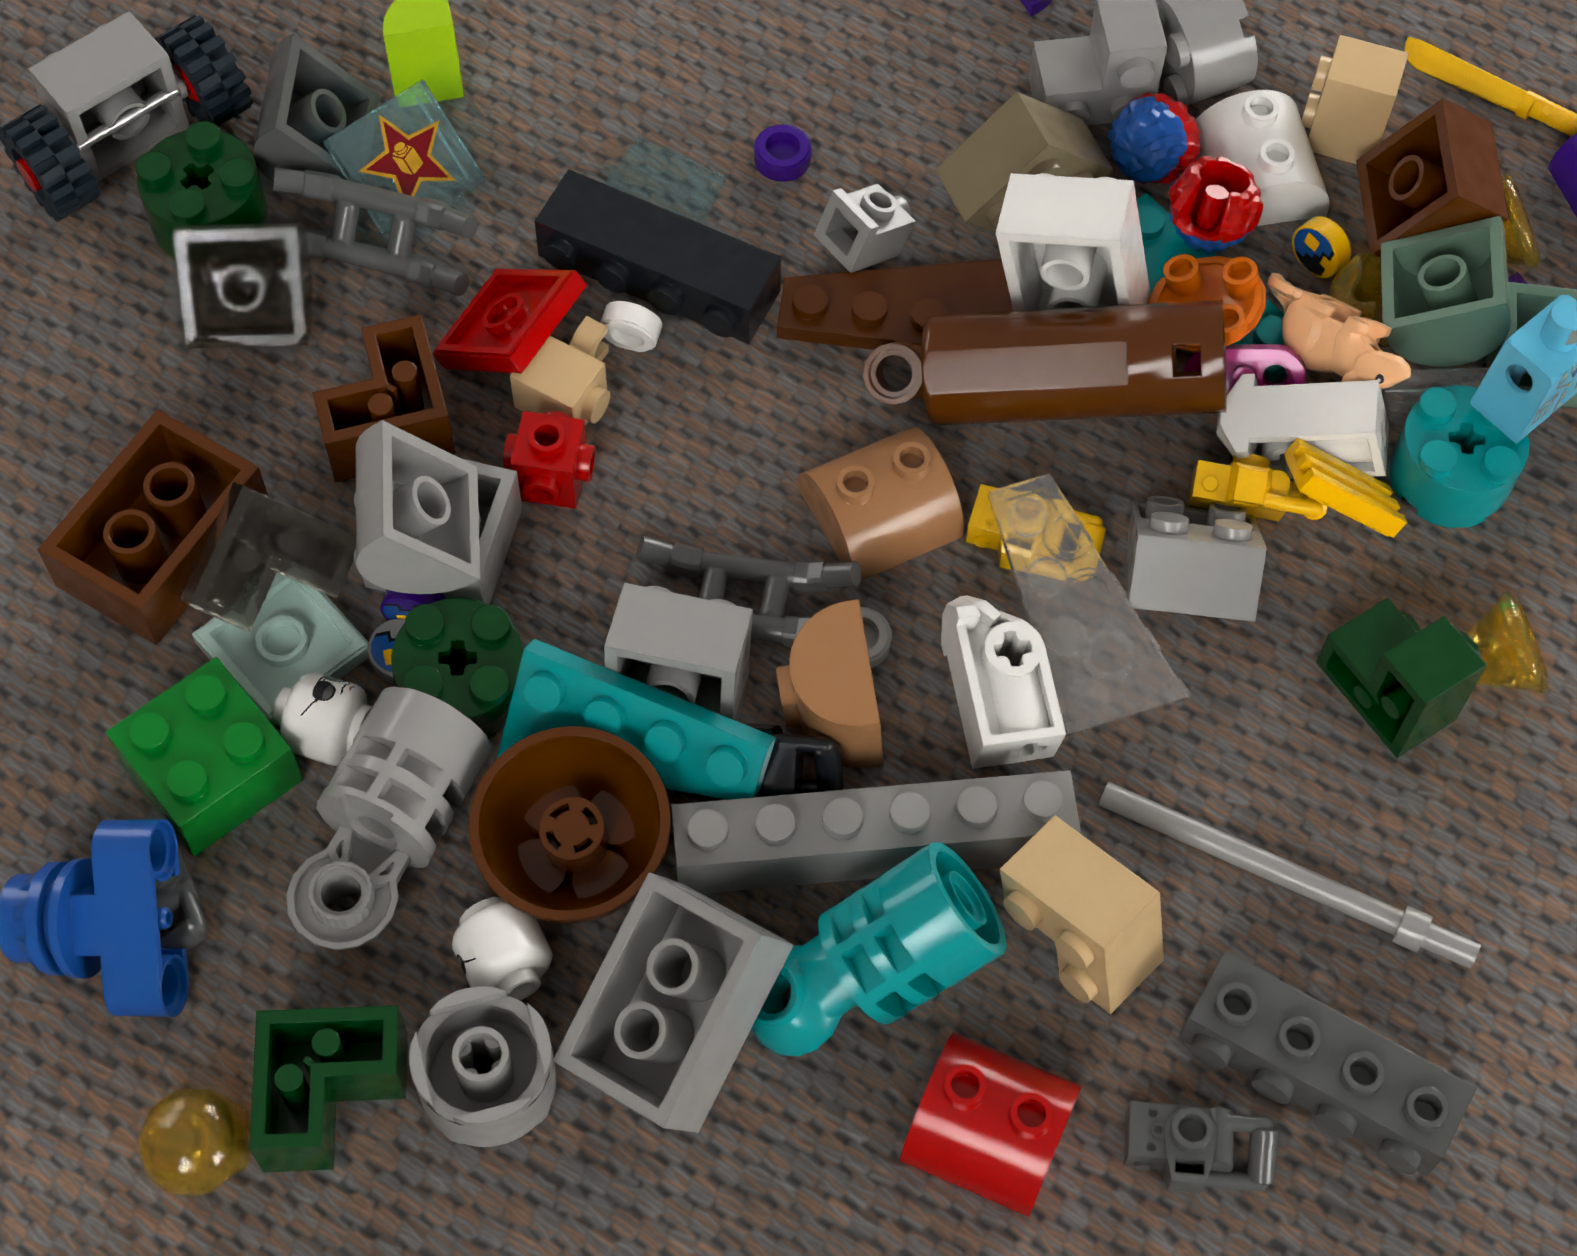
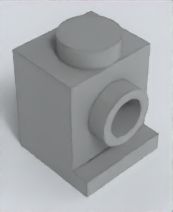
(879, 217)

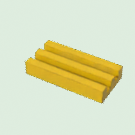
(1344, 488)

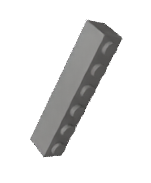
(862, 830)

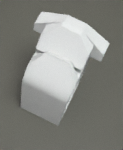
(1333, 416)
(1003, 707)

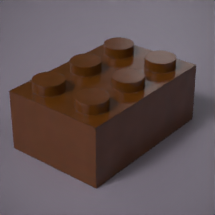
(145, 525)

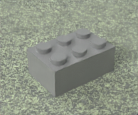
(672, 1004)

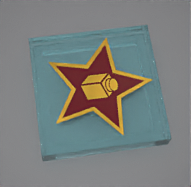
(406, 150)

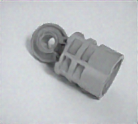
(388, 813)

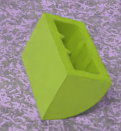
(422, 47)

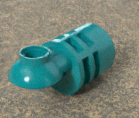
(884, 951)

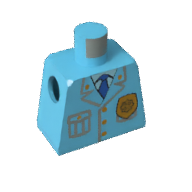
(1549, 355)

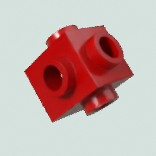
(550, 458)

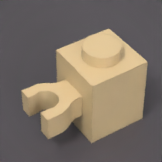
(567, 376)

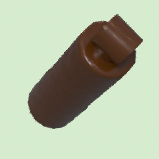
(1060, 364)

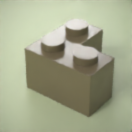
(1017, 139)

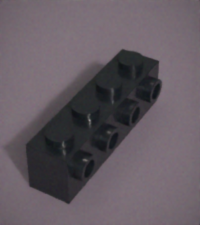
(658, 256)

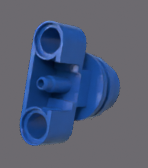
(103, 918)

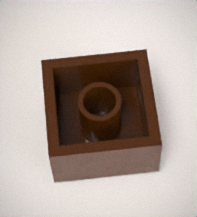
(1431, 176)

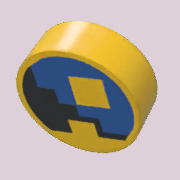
(1321, 246)

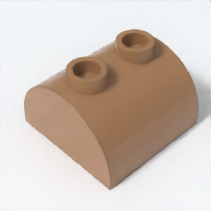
(885, 502)
(832, 686)

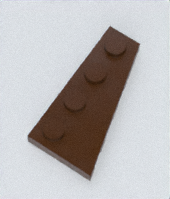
(887, 304)

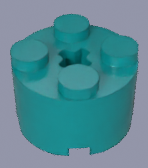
(1454, 460)

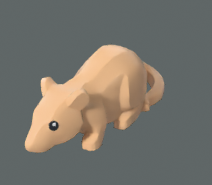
(1335, 337)

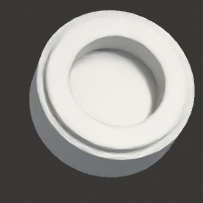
(631, 326)

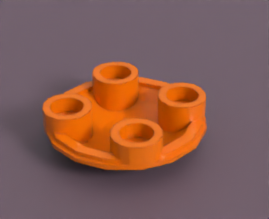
(1215, 278)

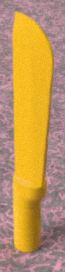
(1485, 85)

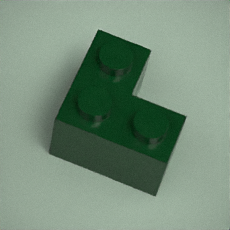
(1402, 676)
(308, 1064)

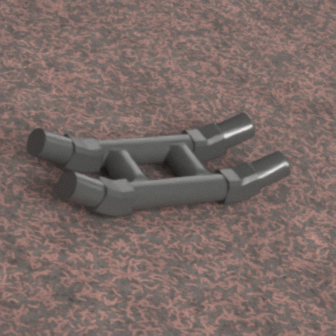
(405, 212)
(775, 574)

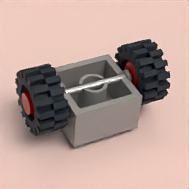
(115, 101)

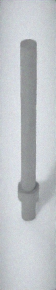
(1409, 927)

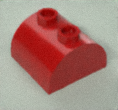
(989, 1123)

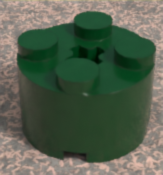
(199, 180)
(457, 637)

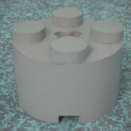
(1205, 48)
(489, 1106)

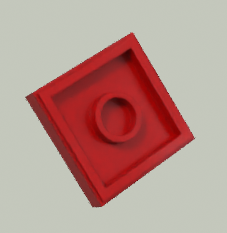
(509, 320)

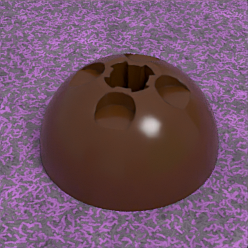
(572, 790)

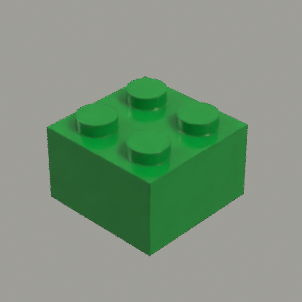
(205, 755)

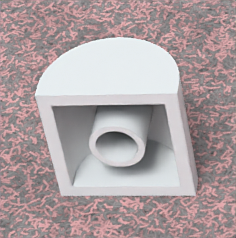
(1270, 140)

